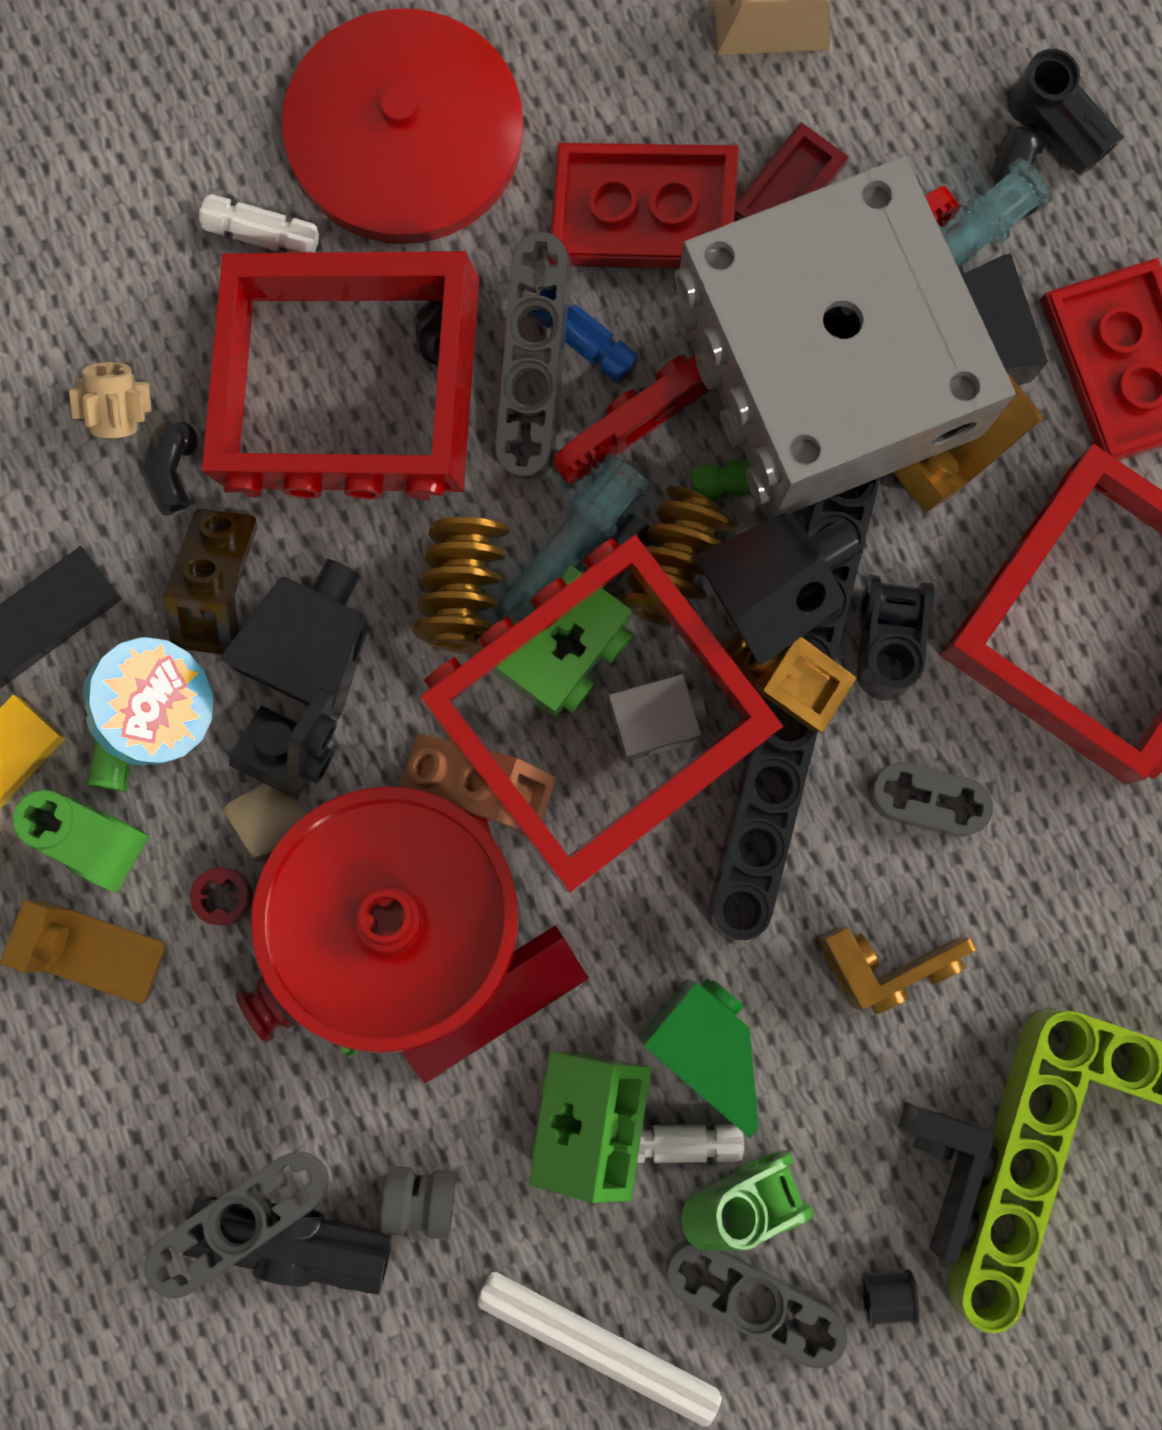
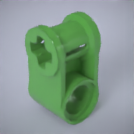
(87, 841)
(757, 1203)

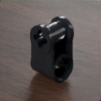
(893, 624)

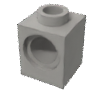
(656, 717)

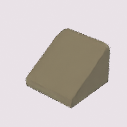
(262, 819)

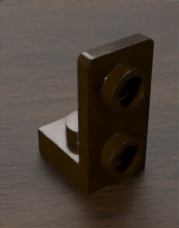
(205, 579)

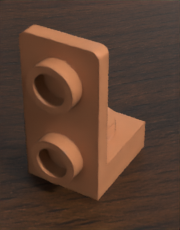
(442, 771)

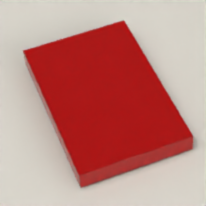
(640, 200)
(1114, 354)

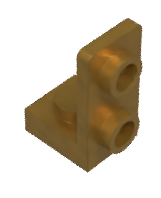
(946, 473)
(796, 680)
(83, 950)
(854, 961)

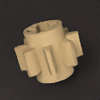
(110, 400)

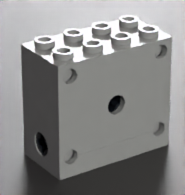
(838, 338)

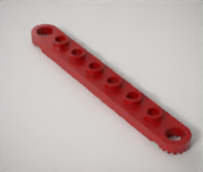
(677, 386)

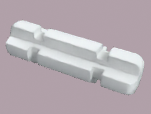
(257, 226)
(691, 1143)

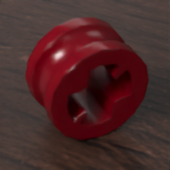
(221, 916)
(263, 1011)

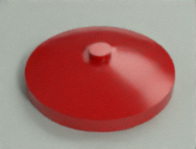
(403, 125)
(385, 920)

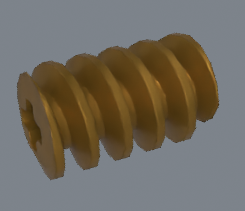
(684, 532)
(457, 582)

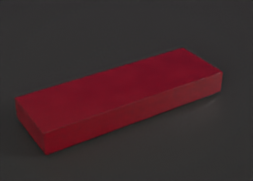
(536, 977)

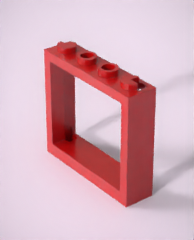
(342, 277)
(551, 605)
(972, 656)

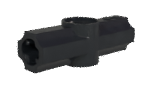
(304, 1251)

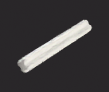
(599, 1349)

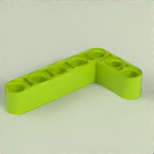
(1049, 1142)

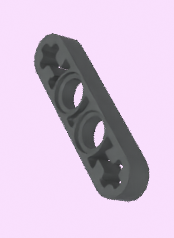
(524, 356)

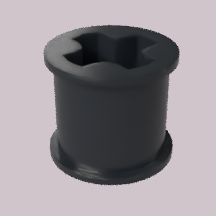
(890, 1298)

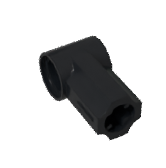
(1066, 114)

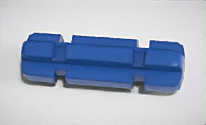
(593, 341)

